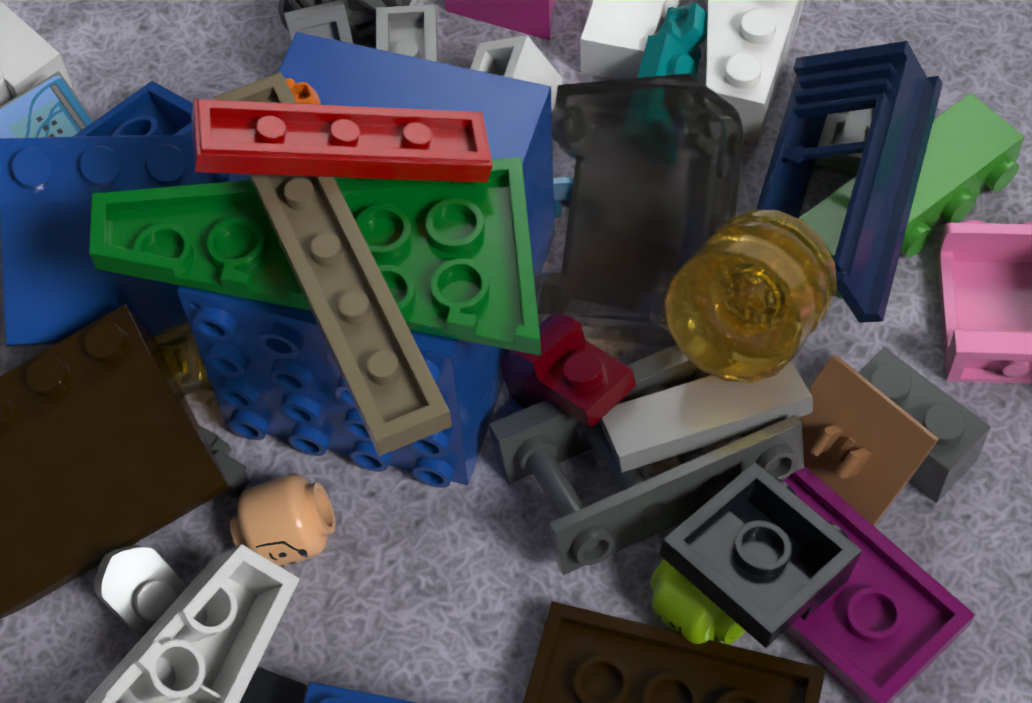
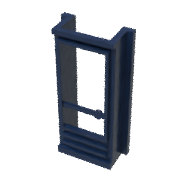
(889, 169)

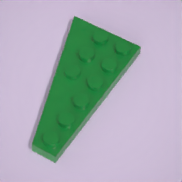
(445, 248)

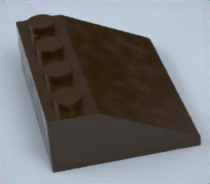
(93, 456)

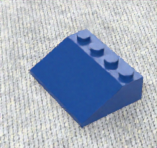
(46, 223)

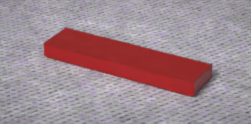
(339, 141)

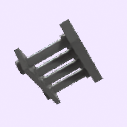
(545, 435)

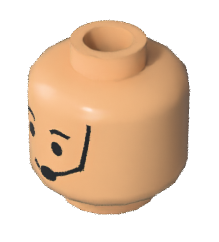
(284, 519)

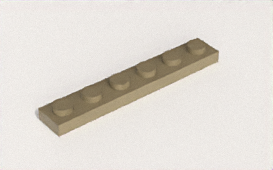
(348, 297)

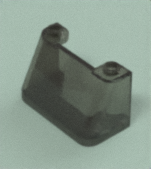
(646, 195)

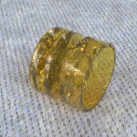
(732, 319)

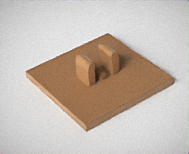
(861, 440)

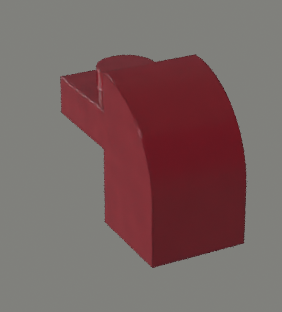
(567, 373)

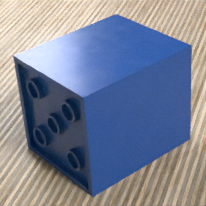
(271, 358)

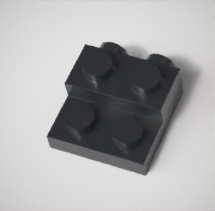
(761, 554)

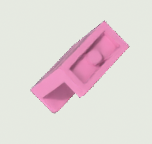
(986, 301)

